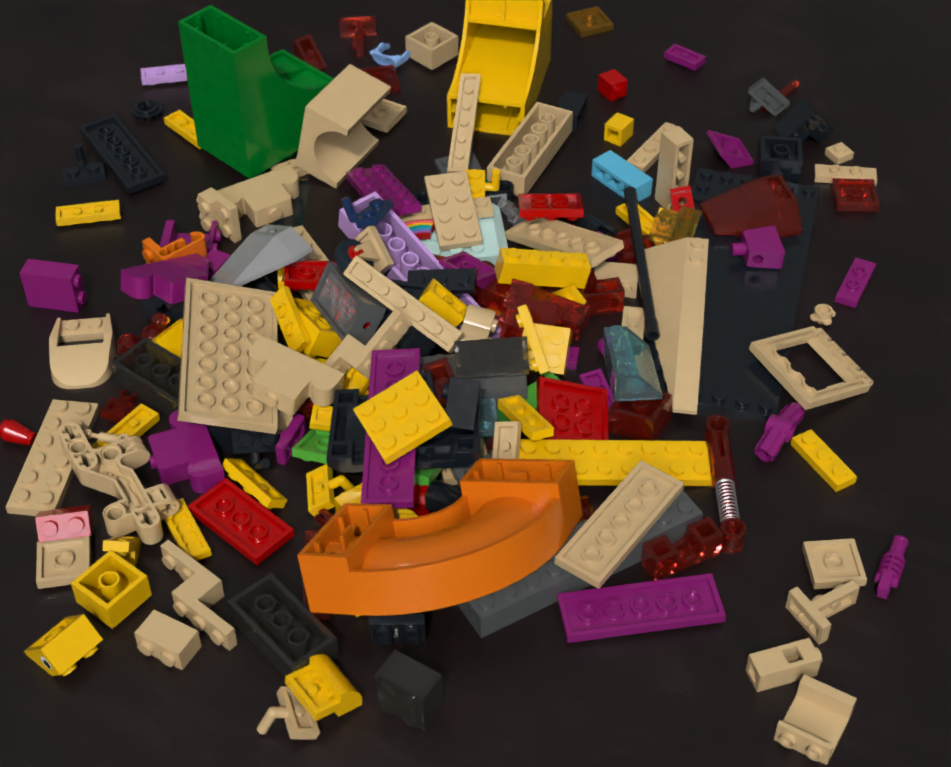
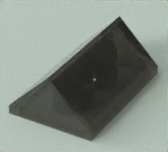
(491, 357)

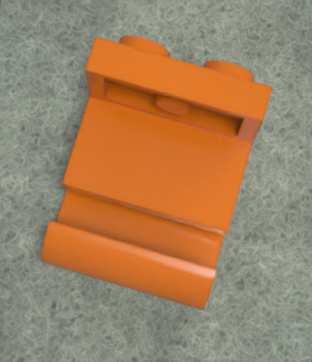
(154, 253)

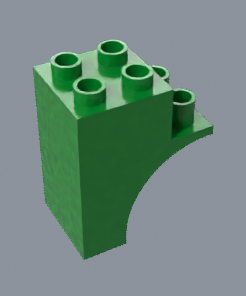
(242, 98)

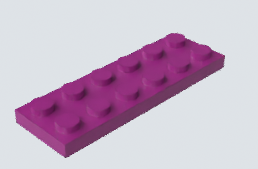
(386, 185)
(640, 608)

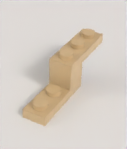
(358, 356)
(198, 595)

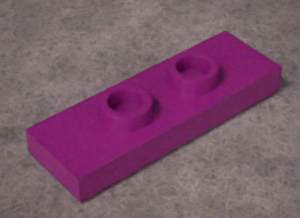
(855, 282)

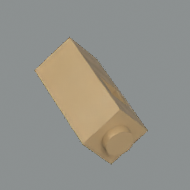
(783, 664)

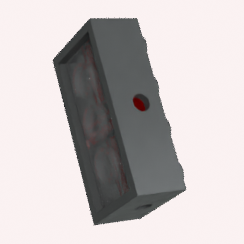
(347, 305)

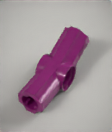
(778, 431)

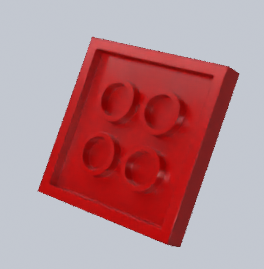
(550, 206)
(573, 409)

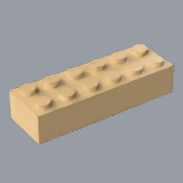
(532, 146)

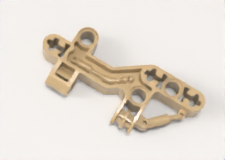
(112, 472)

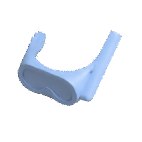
(384, 60)

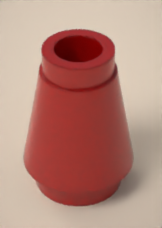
(17, 433)

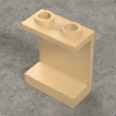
(815, 720)

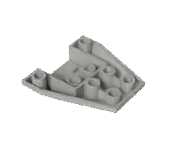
(261, 254)

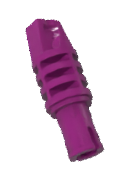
(891, 566)

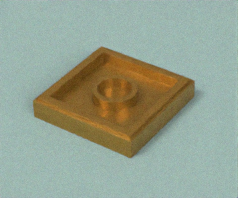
(589, 21)

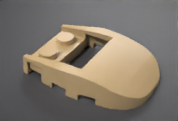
(83, 363)

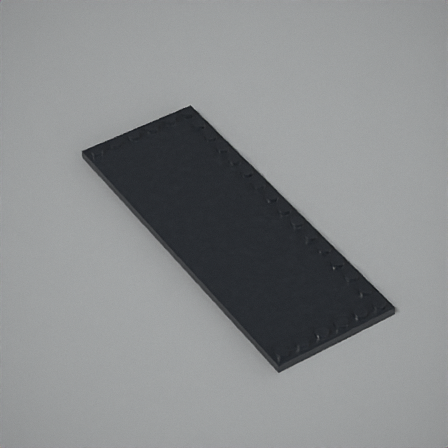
(744, 307)

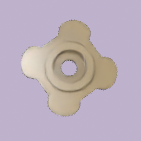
(823, 314)

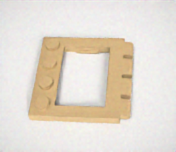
(794, 382)

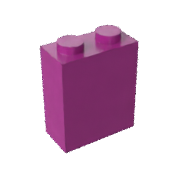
(53, 285)

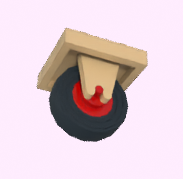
(368, 247)

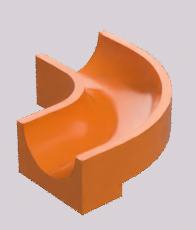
(494, 535)

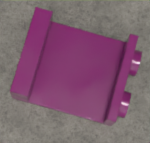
(170, 235)

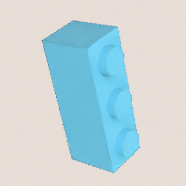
(620, 174)

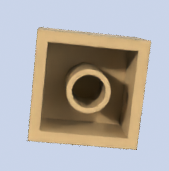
(432, 45)

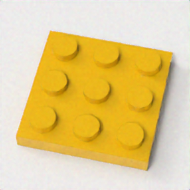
(402, 417)

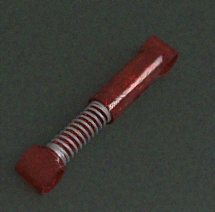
(724, 482)

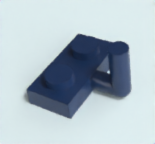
(369, 216)

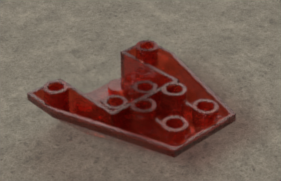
(754, 205)

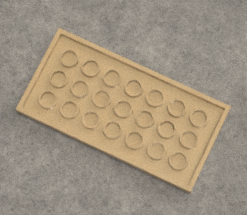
(216, 338)

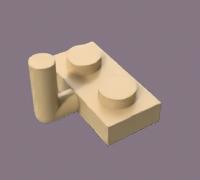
(297, 719)

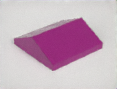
(731, 149)
(461, 260)

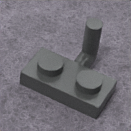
(766, 96)

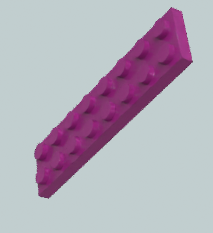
(396, 481)

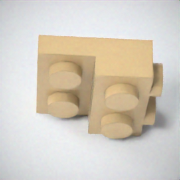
(218, 208)

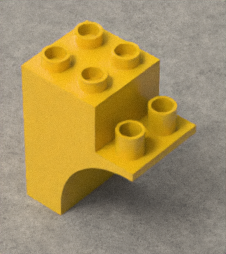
(511, 51)

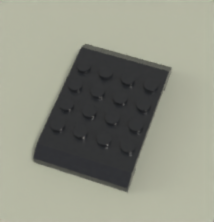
(348, 436)

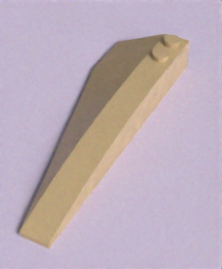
(678, 293)

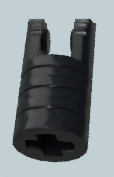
(593, 224)

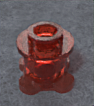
(126, 342)

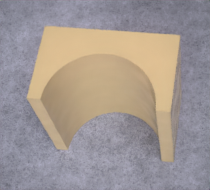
(332, 128)

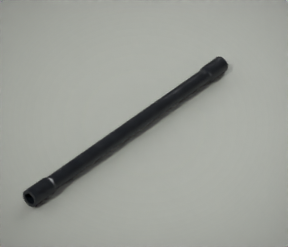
(651, 322)

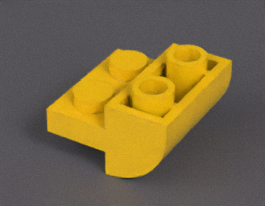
(323, 688)

